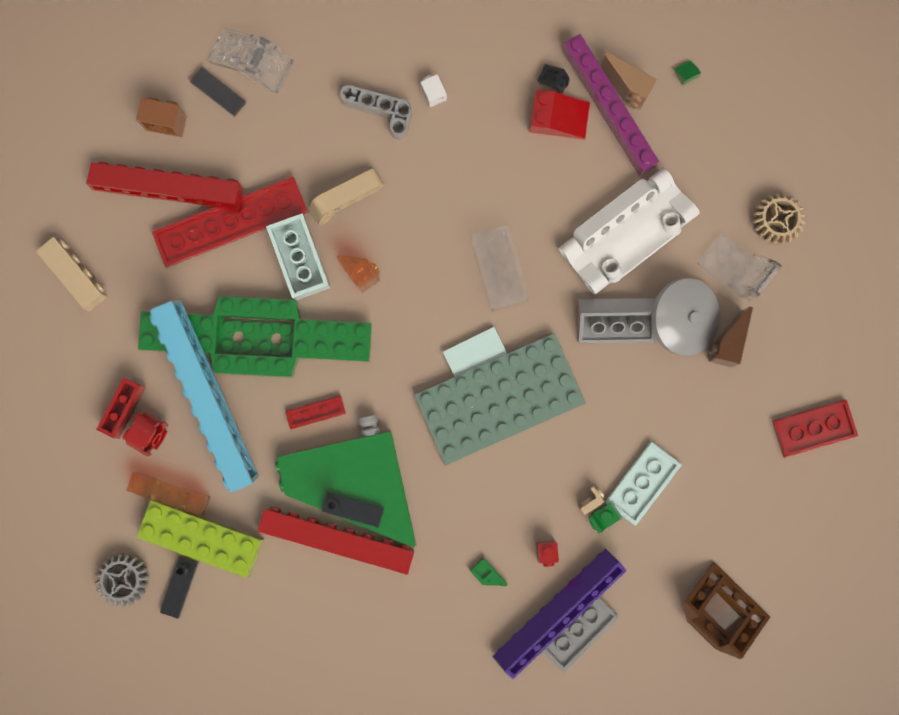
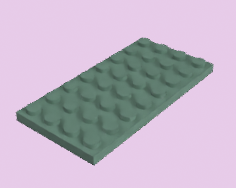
(499, 399)

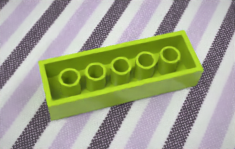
(200, 538)

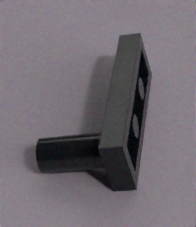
(353, 510)
(179, 587)

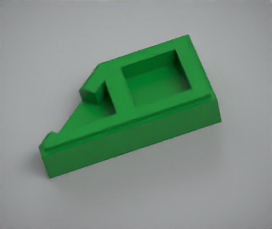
(487, 574)

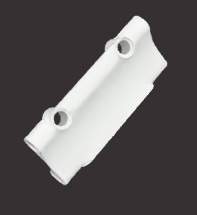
(628, 230)

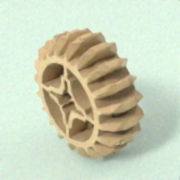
(782, 225)

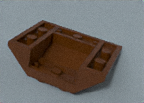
(724, 613)

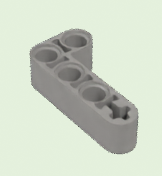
(375, 107)

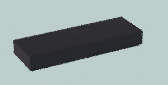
(218, 92)

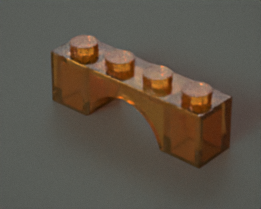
(168, 494)

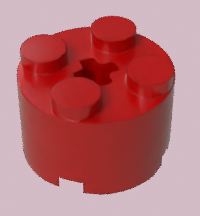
(145, 433)

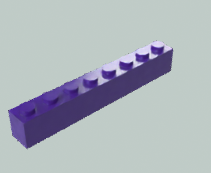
(559, 613)

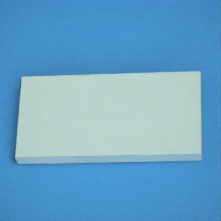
(643, 483)

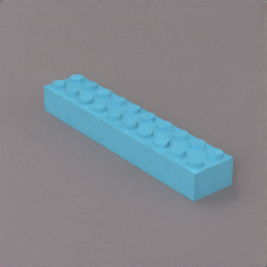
(204, 395)

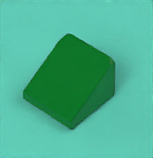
(687, 72)

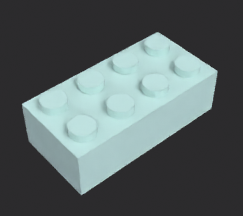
(298, 257)

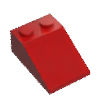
(559, 115)

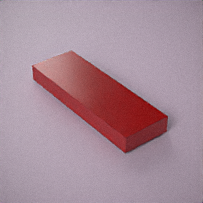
(315, 412)

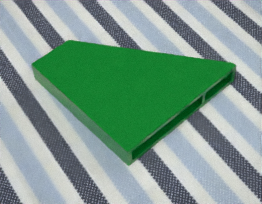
(354, 469)

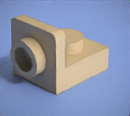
(590, 504)

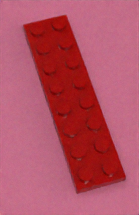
(223, 226)

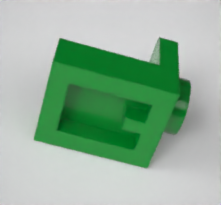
(604, 517)

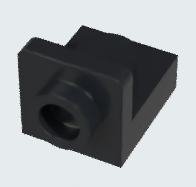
(554, 78)

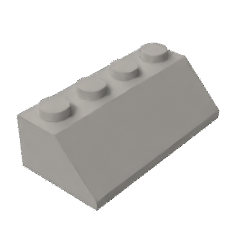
(615, 320)

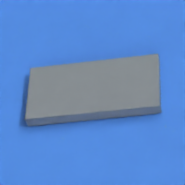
(580, 634)

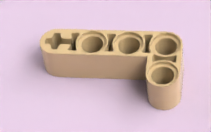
(344, 195)

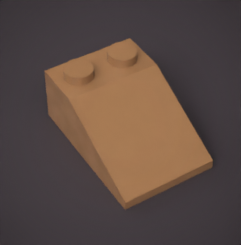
(628, 80)

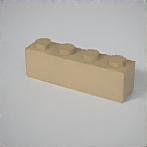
(71, 274)

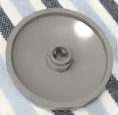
(685, 316)

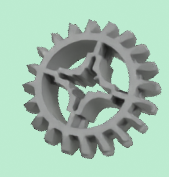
(107, 572)

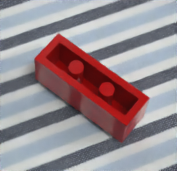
(121, 408)

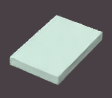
(475, 352)

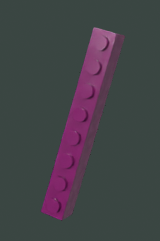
(609, 104)

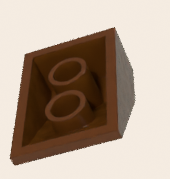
(729, 346)

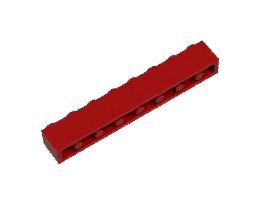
(164, 185)
(335, 540)

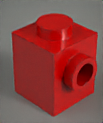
(547, 553)

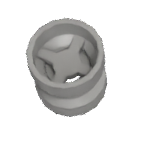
(368, 422)

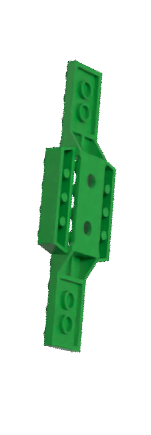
(299, 340)

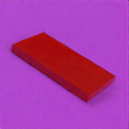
(815, 428)

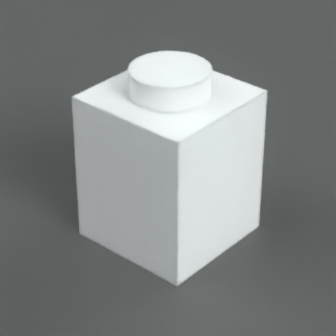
(433, 90)

